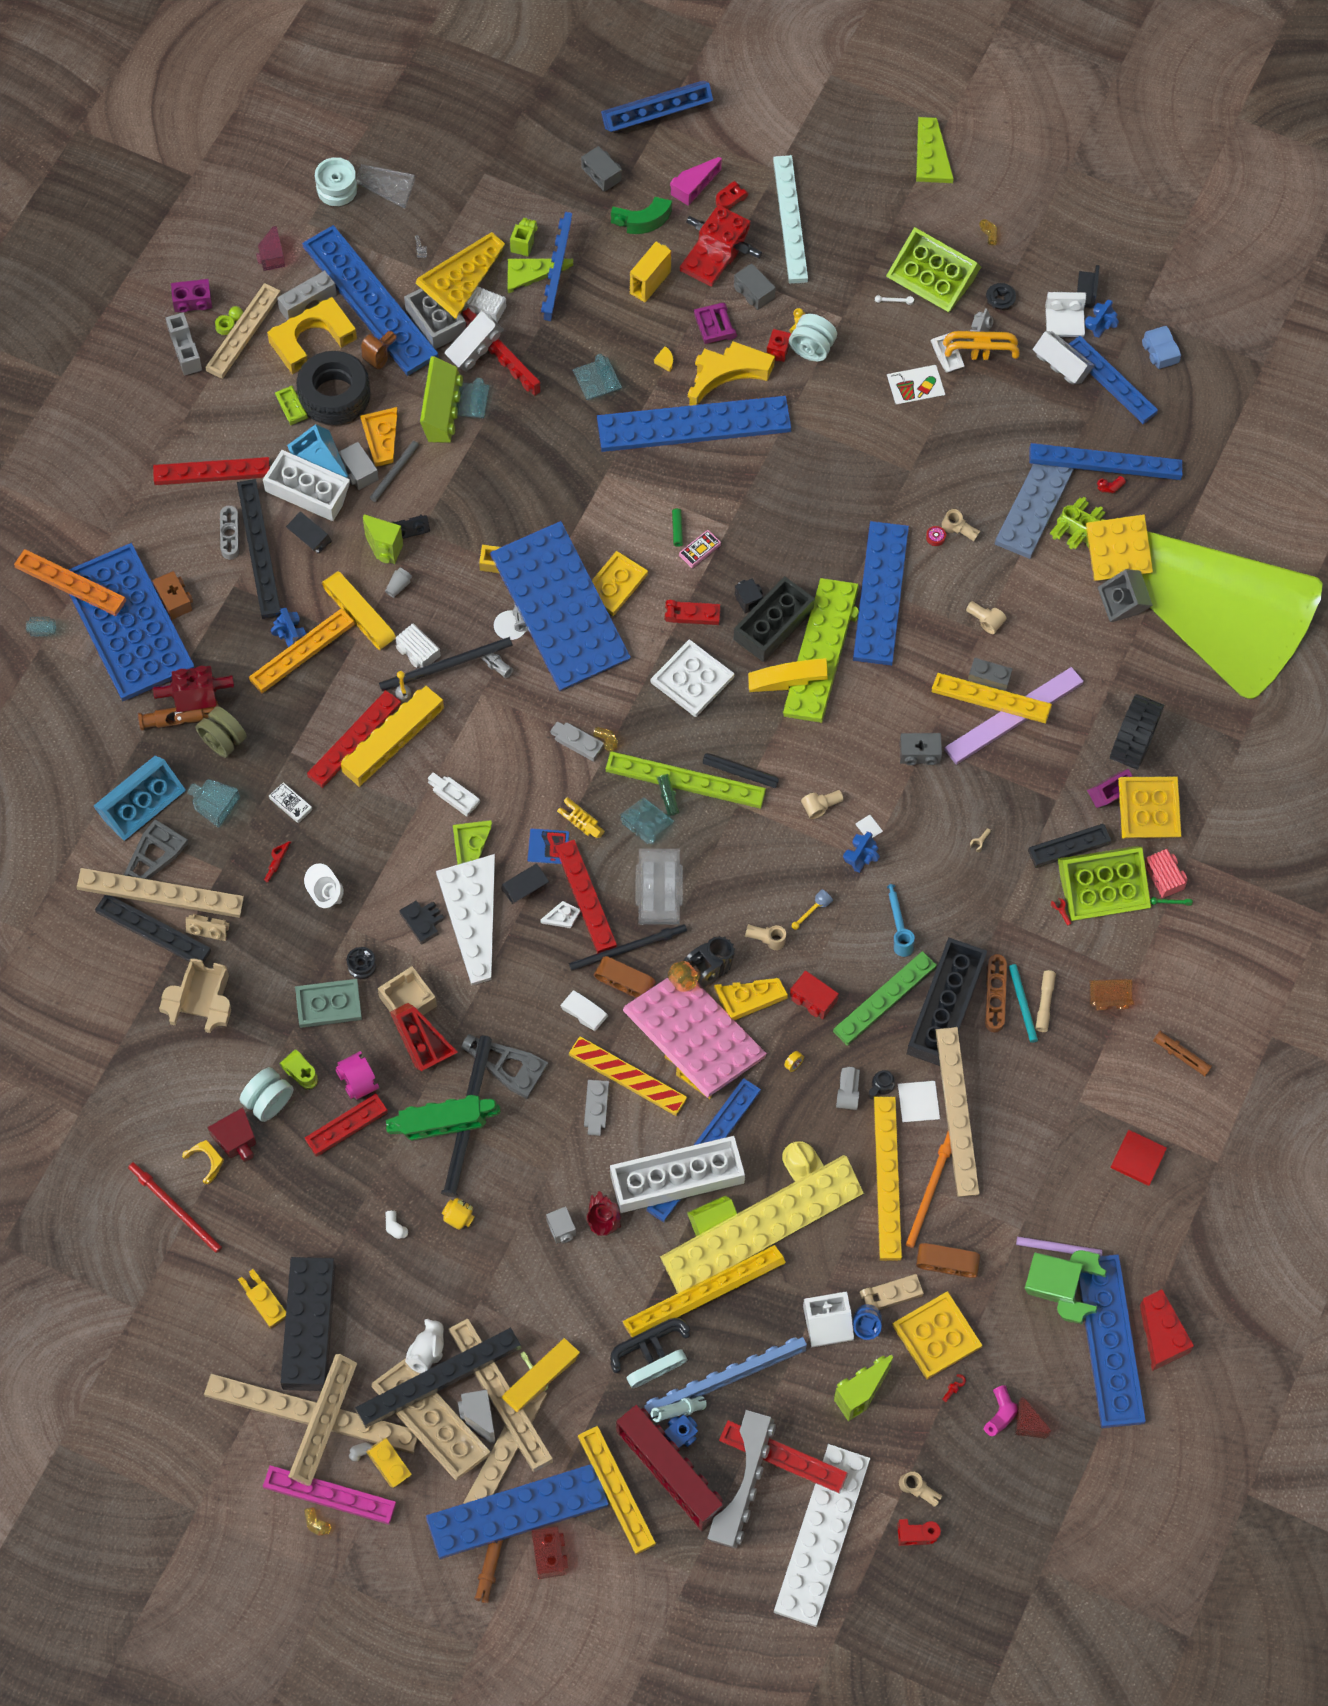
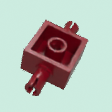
(193, 688)

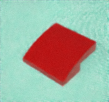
(1138, 1157)

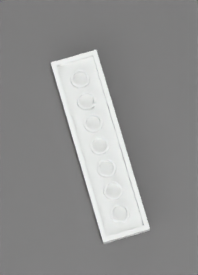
(821, 1540)

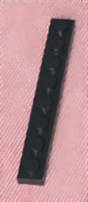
(258, 549)
(438, 1378)

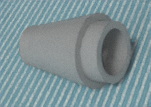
(398, 582)

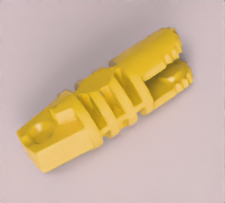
(581, 819)

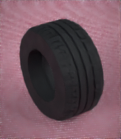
(333, 366)

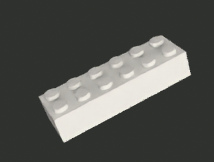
(677, 1174)

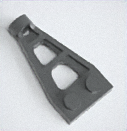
(163, 838)
(526, 1078)

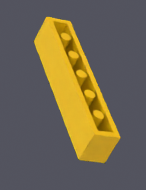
(392, 735)

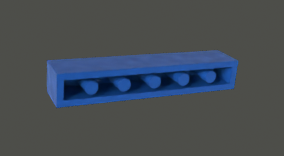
(657, 105)

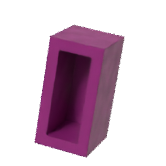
(1108, 789)

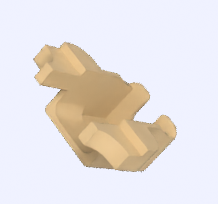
(199, 995)

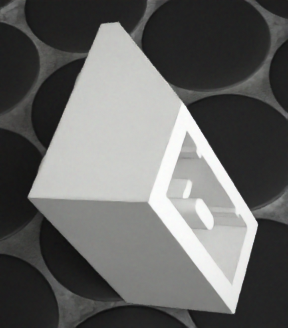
(828, 1319)

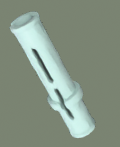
(683, 1407)

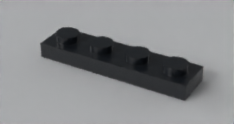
(1069, 845)

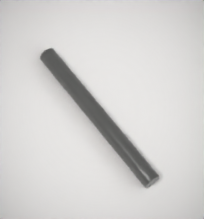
(394, 471)

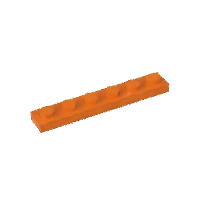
(70, 582)

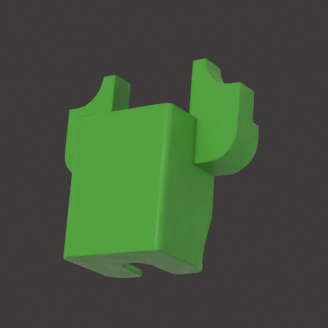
(1058, 1280)

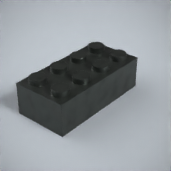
(773, 619)

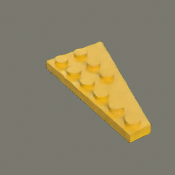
(459, 276)

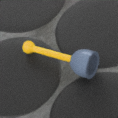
(822, 900)

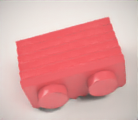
(1165, 873)

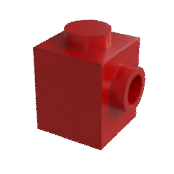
(779, 344)

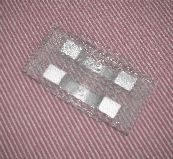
(659, 886)

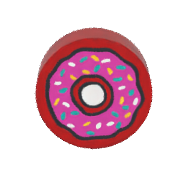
(936, 536)

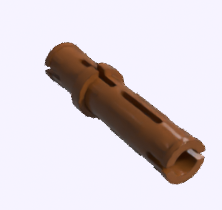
(1173, 1047)
(487, 1577)

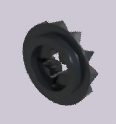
(1003, 290)

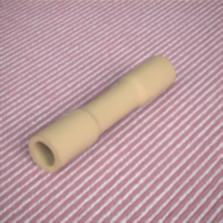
(1044, 1011)

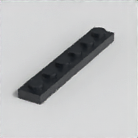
(151, 929)

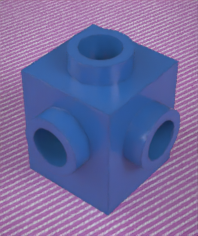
(687, 1424)

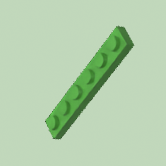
(884, 998)

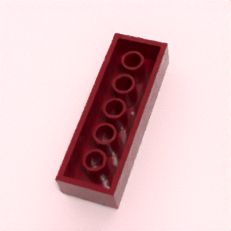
(669, 1467)

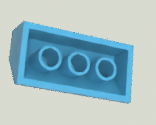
(139, 797)

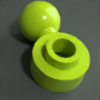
(225, 323)

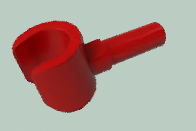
(1062, 911)

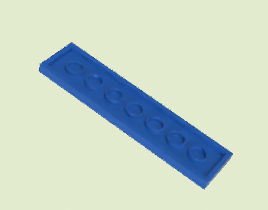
(880, 593)
(1112, 1347)
(516, 1511)

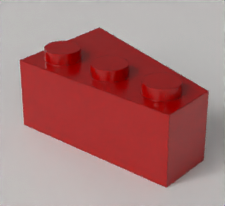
(420, 1038)
(1163, 1330)

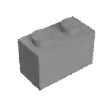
(358, 466)

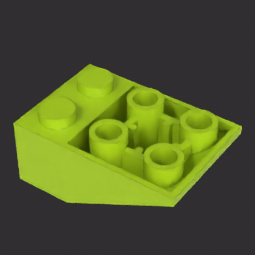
(856, 1394)

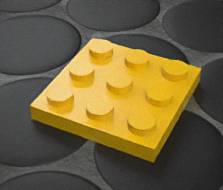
(1118, 546)
(1149, 807)
(937, 1335)

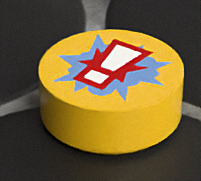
(794, 1061)

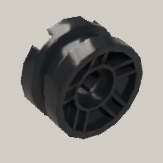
(366, 956)

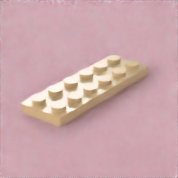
(436, 1426)

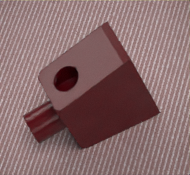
(234, 1135)

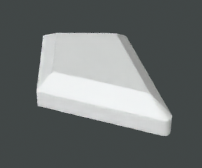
(562, 915)

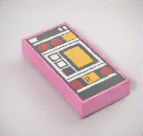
(700, 549)

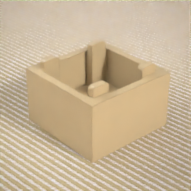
(407, 988)

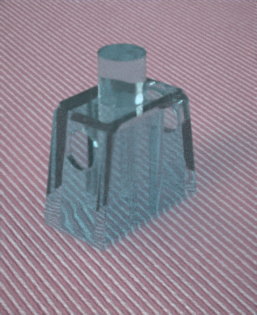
(214, 800)

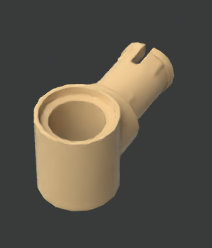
(959, 526)
(990, 619)
(818, 804)
(766, 935)
(920, 1488)

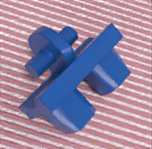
(1104, 318)
(285, 627)
(864, 852)

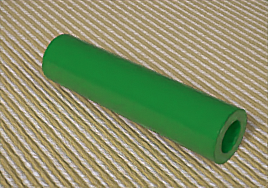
(677, 527)

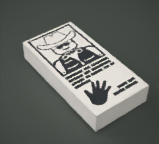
(290, 802)

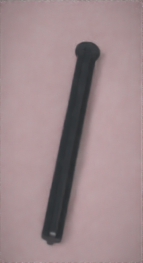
(462, 1137)

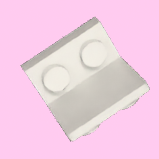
(1065, 313)

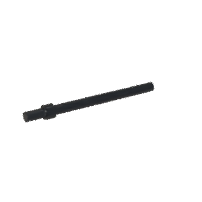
(665, 934)

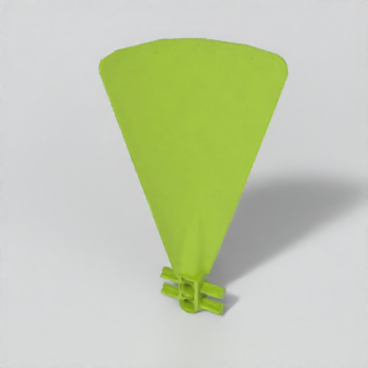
(1226, 607)

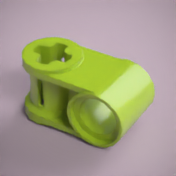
(297, 1067)

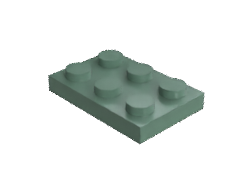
(328, 1003)

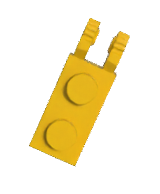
(264, 1300)

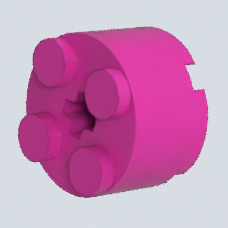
(357, 1076)

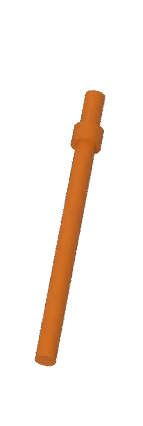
(944, 1153)

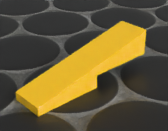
(540, 1375)

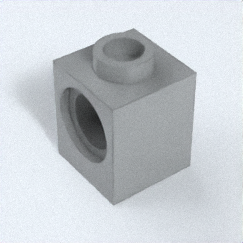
(561, 1225)

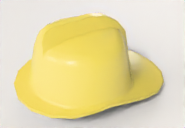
(800, 1160)

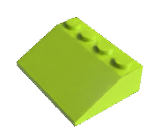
(933, 270)
(1104, 882)

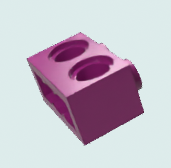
(190, 293)

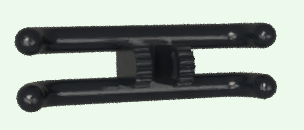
(646, 1337)

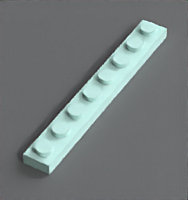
(790, 219)

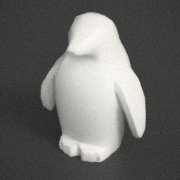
(426, 1347)

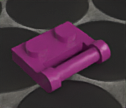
(709, 325)

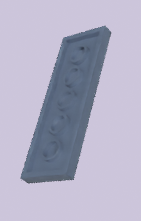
(1033, 508)

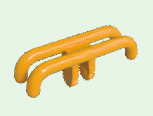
(981, 340)

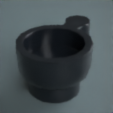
(882, 1083)

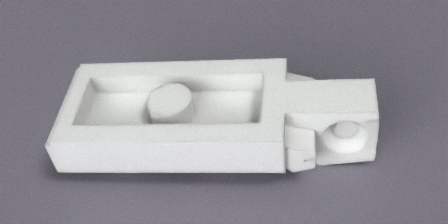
(454, 794)

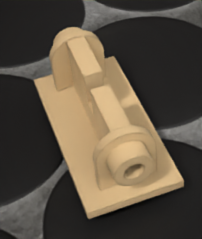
(200, 926)

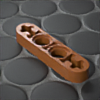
(999, 993)

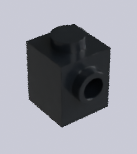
(748, 594)

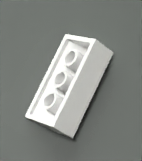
(306, 485)

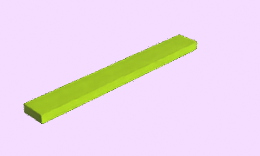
(686, 780)

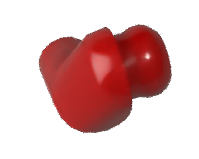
(1108, 487)

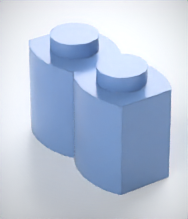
(1161, 347)

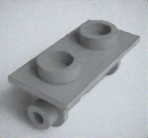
(982, 322)

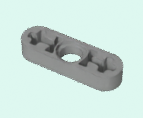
(234, 539)

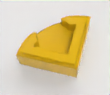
(664, 359)

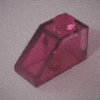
(270, 251)

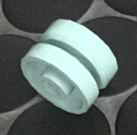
(336, 181)
(813, 337)
(266, 1094)

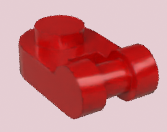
(727, 199)

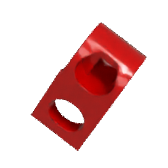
(917, 1534)

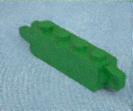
(443, 1117)

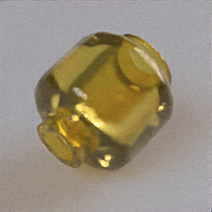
(683, 976)

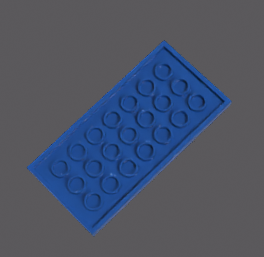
(560, 606)
(141, 641)

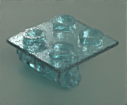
(597, 378)
(473, 399)
(645, 820)

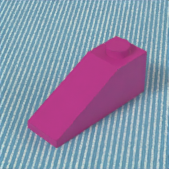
(694, 180)

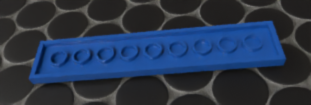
(370, 299)
(693, 423)

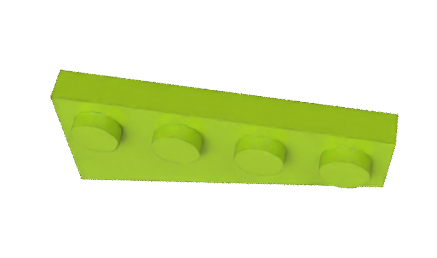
(931, 153)

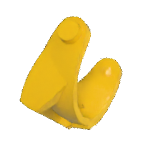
(216, 1159)

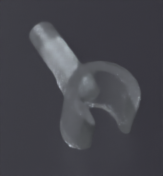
(421, 250)

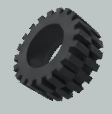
(1136, 731)

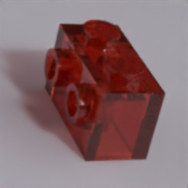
(548, 1552)

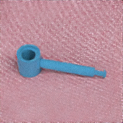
(902, 934)

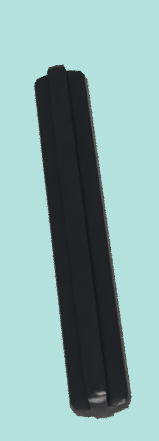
(740, 770)

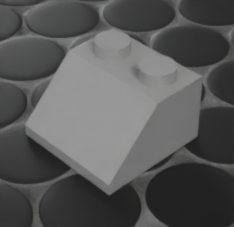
(477, 1414)

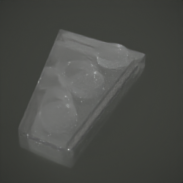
(387, 183)

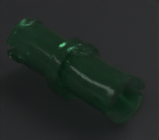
(668, 795)

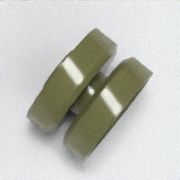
(221, 731)

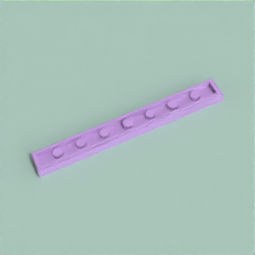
(1004, 722)

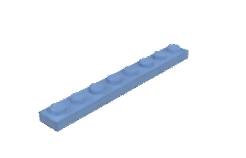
(731, 1374)

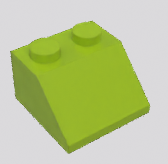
(383, 538)

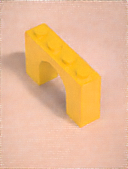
(325, 316)

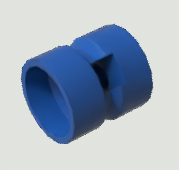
(867, 1322)

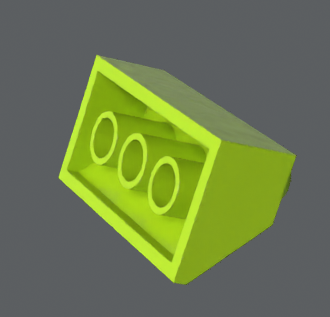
(440, 401)

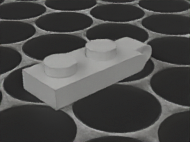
(577, 740)
(596, 1106)

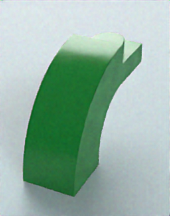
(644, 220)

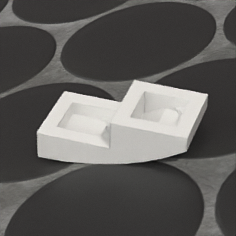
(948, 363)
(584, 1010)

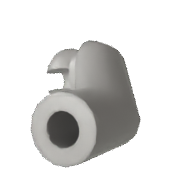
(358, 1451)

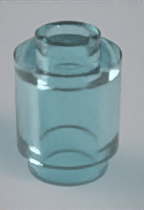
(40, 626)

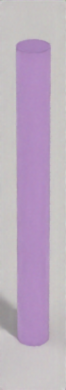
(1021, 1241)

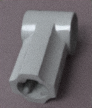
(848, 1093)

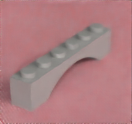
(728, 1524)

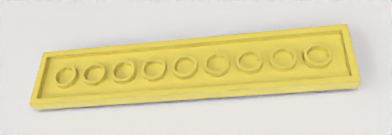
(762, 1224)

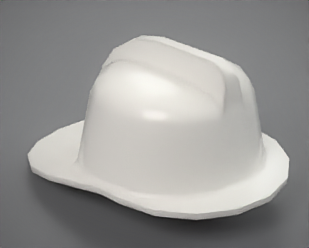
(323, 886)

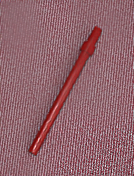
(147, 1180)

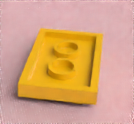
(618, 581)

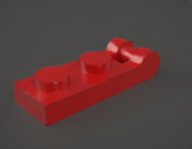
(692, 613)

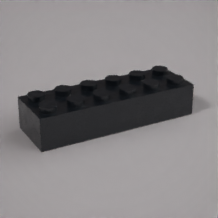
(947, 997)
(308, 1323)

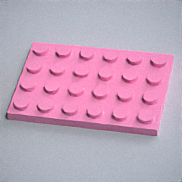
(695, 1035)

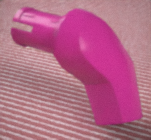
(1005, 1414)

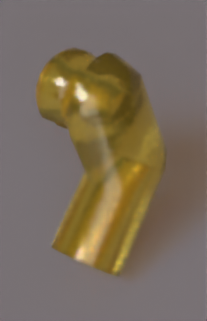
(608, 736)
(314, 1524)

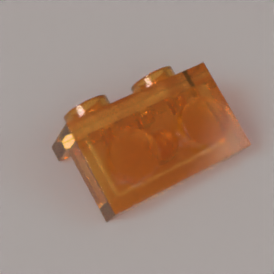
(1111, 993)

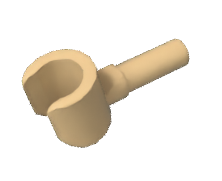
(980, 840)

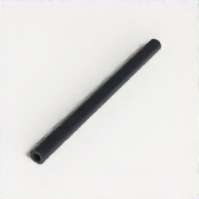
(447, 663)

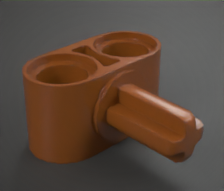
(375, 350)

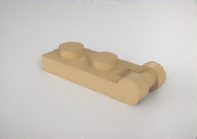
(893, 1292)

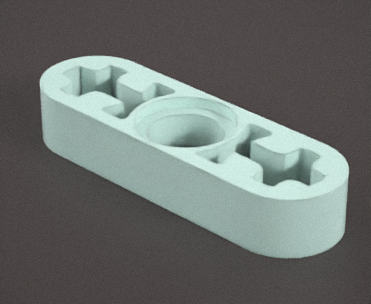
(657, 1368)

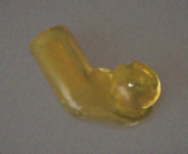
(990, 230)

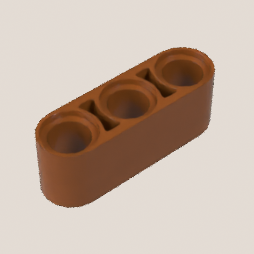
(623, 977)
(948, 1260)

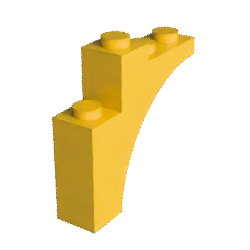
(735, 364)

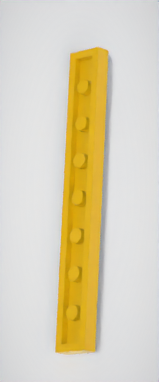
(887, 1179)
(705, 1291)

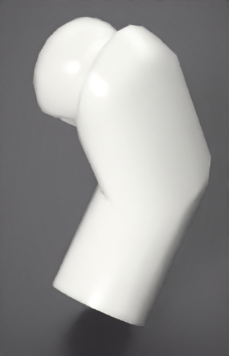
(393, 1227)

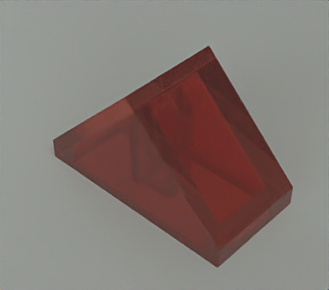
(1029, 1422)

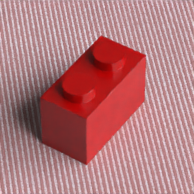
(813, 995)

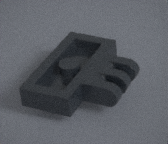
(422, 920)

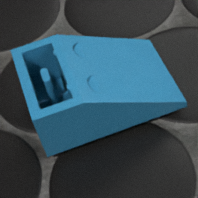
(318, 448)

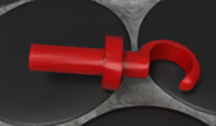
(953, 1388)

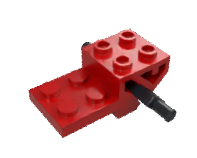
(717, 245)

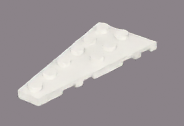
(469, 901)

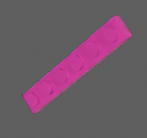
(331, 1496)

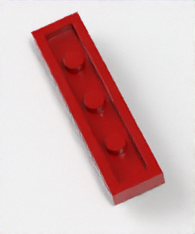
(346, 1125)

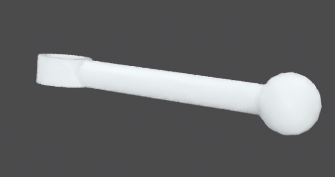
(909, 300)

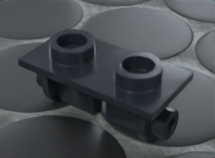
(414, 526)

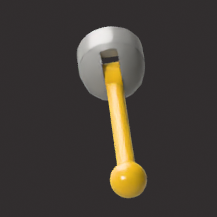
(402, 689)

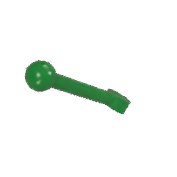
(1188, 902)

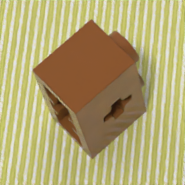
(176, 604)

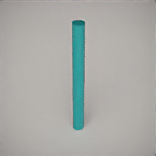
(1023, 1003)

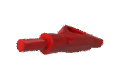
(277, 859)

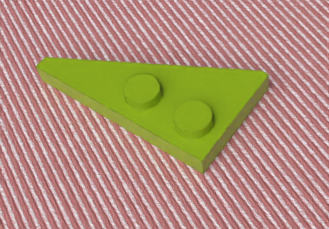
(530, 270)
(470, 840)

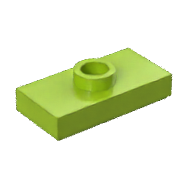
(291, 405)

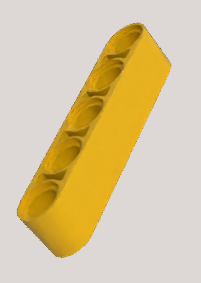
(359, 610)

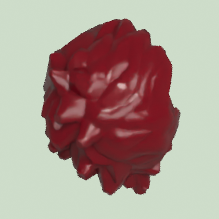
(603, 1215)

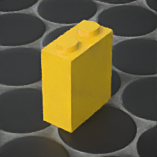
(650, 271)

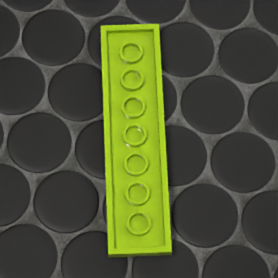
(822, 640)

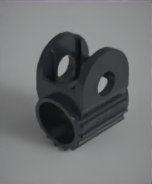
(707, 951)

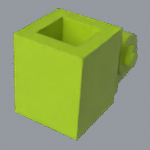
(523, 237)

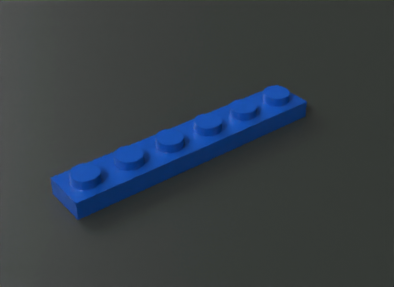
(555, 272)
(1115, 382)

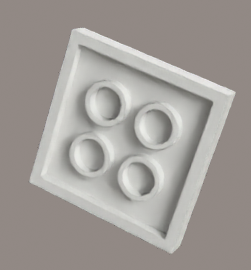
(692, 678)

